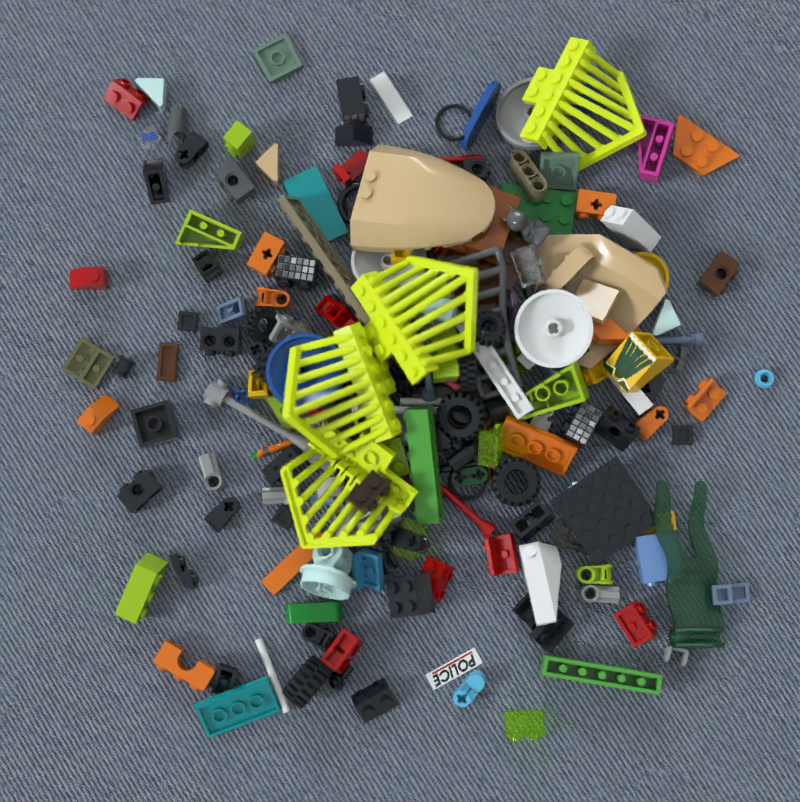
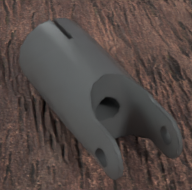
(176, 125)

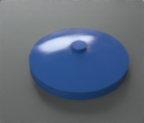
(278, 365)

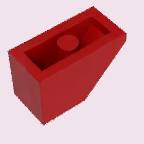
(89, 278)
(334, 312)

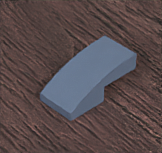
(730, 593)

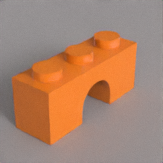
(170, 659)

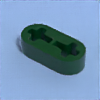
(471, 481)

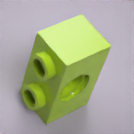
(239, 140)

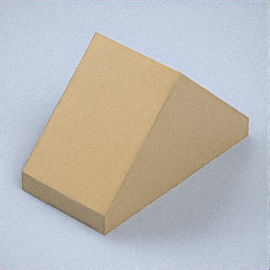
(270, 163)

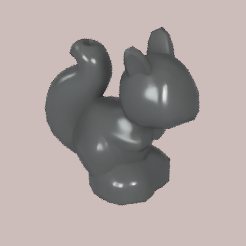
(532, 230)

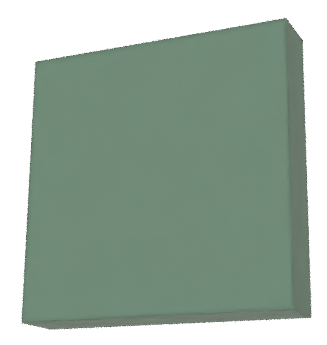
(277, 58)
(559, 169)

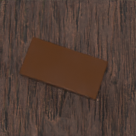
(167, 362)

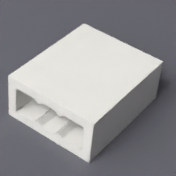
(630, 228)

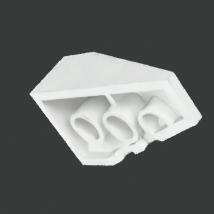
(542, 576)

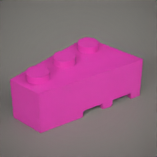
(653, 148)

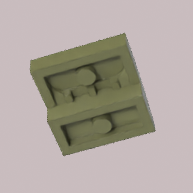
(87, 363)

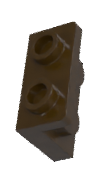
(369, 492)

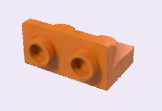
(704, 400)

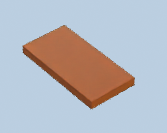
(537, 446)

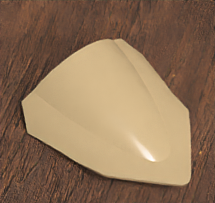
(600, 260)

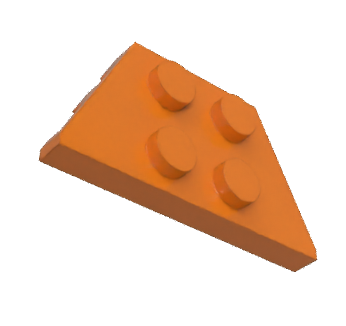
(699, 149)

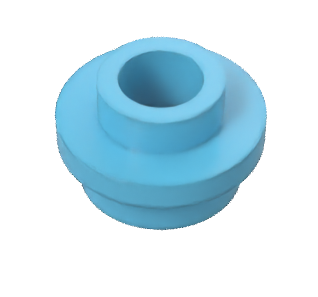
(768, 374)

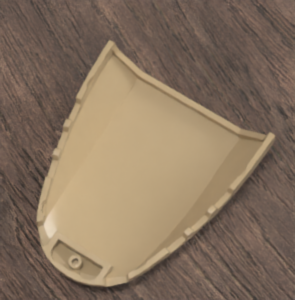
(417, 203)

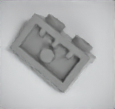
(287, 326)

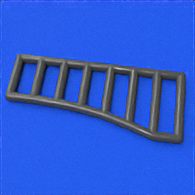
(501, 269)

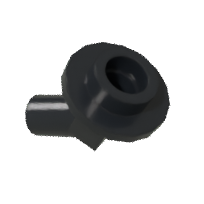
(337, 680)

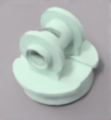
(329, 573)

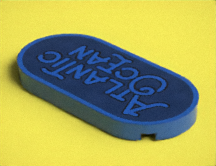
(480, 115)

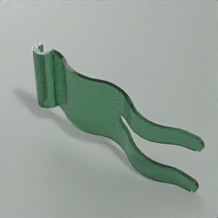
(689, 579)

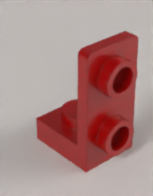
(351, 168)

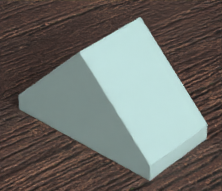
(155, 89)
(666, 319)

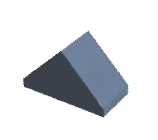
(232, 310)

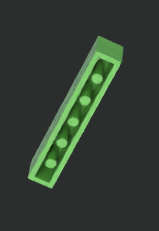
(424, 464)
(601, 674)

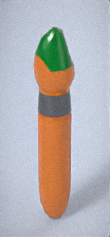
(271, 449)

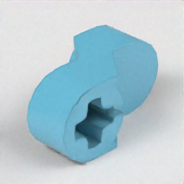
(476, 681)

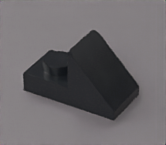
(224, 678)

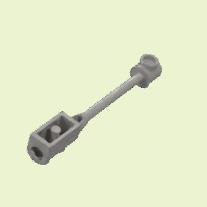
(217, 394)

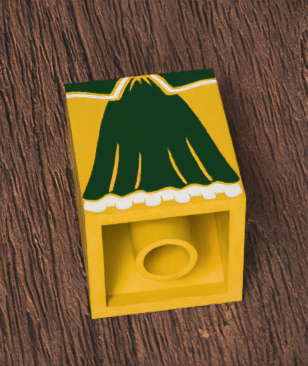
(637, 361)

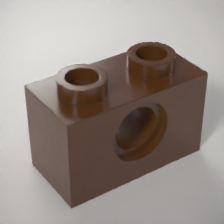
(721, 263)

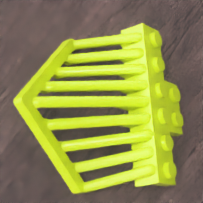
(555, 90)
(390, 328)
(370, 382)
(357, 466)

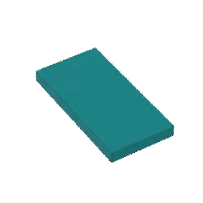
(317, 200)
(237, 707)

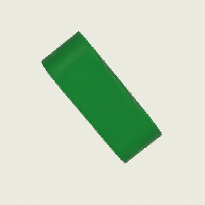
(314, 612)

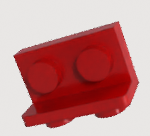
(636, 623)

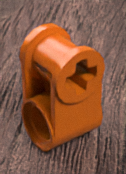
(269, 299)
(649, 423)

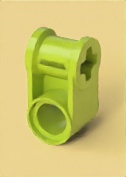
(597, 574)

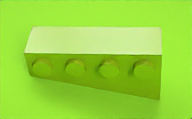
(556, 391)

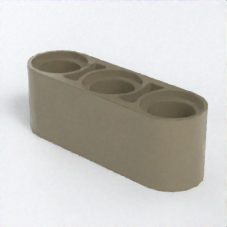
(528, 175)

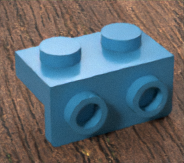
(368, 569)

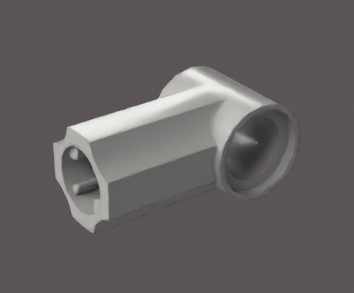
(211, 470)
(276, 495)
(601, 593)

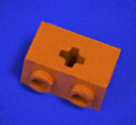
(587, 198)
(266, 245)

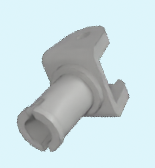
(684, 656)

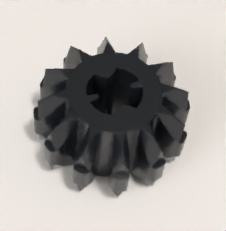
(403, 384)

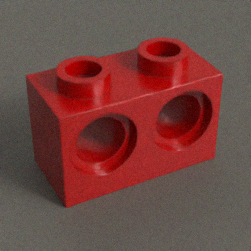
(342, 651)

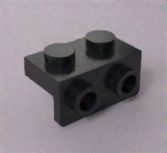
(374, 700)

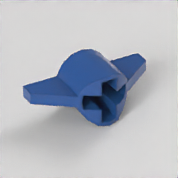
(242, 397)

